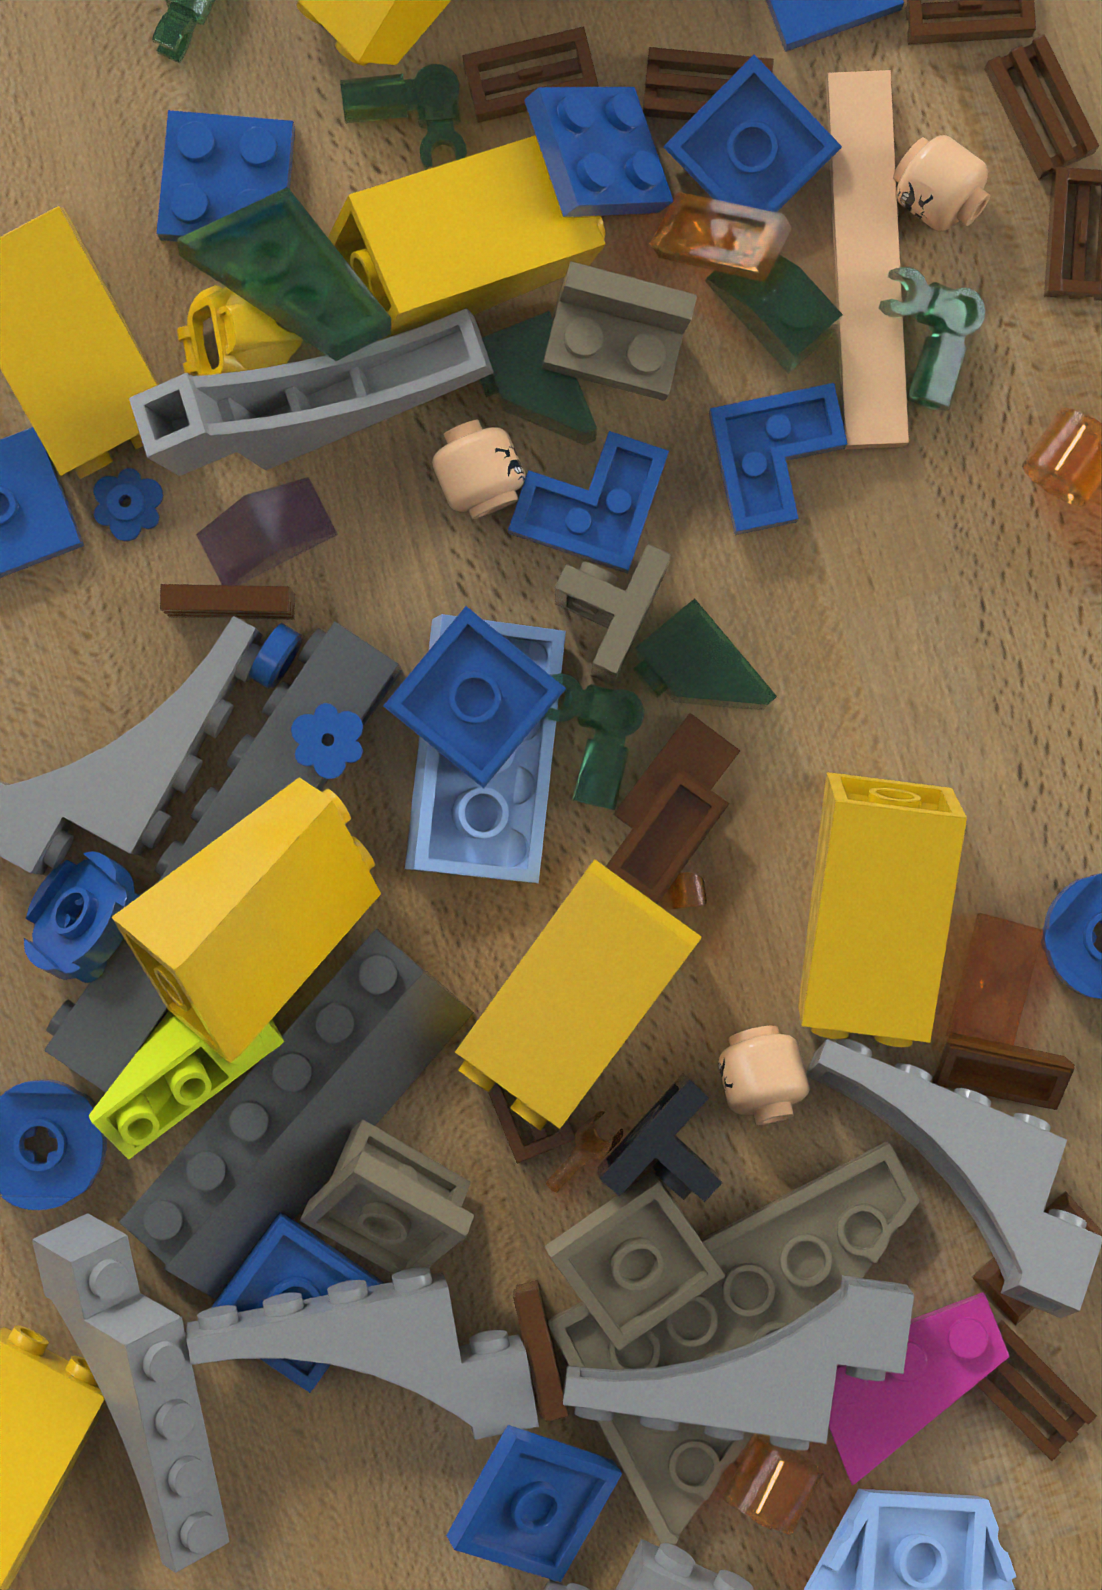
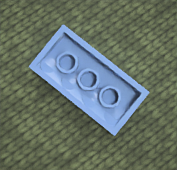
(497, 828)

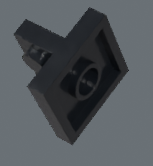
(656, 1137)

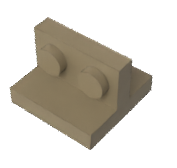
(618, 331)
(595, 596)
(390, 1202)
(635, 1260)

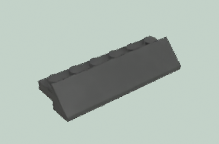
(294, 1113)

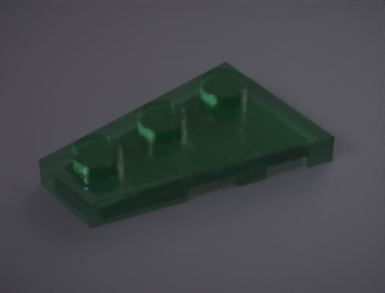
(290, 272)

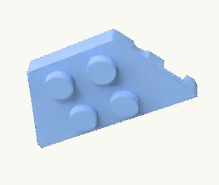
(914, 1545)

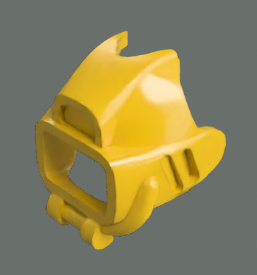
(243, 335)

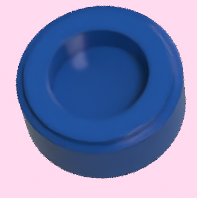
(276, 656)

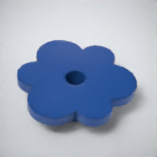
(141, 513)
(310, 731)

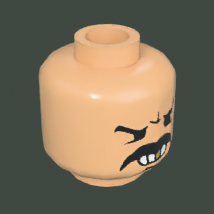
(942, 183)
(478, 469)
(763, 1074)

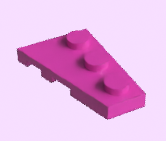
(944, 1360)

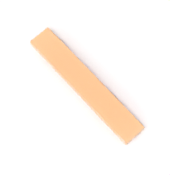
(863, 255)

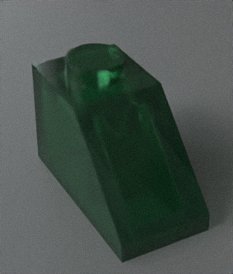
(783, 312)
(533, 392)
(699, 664)

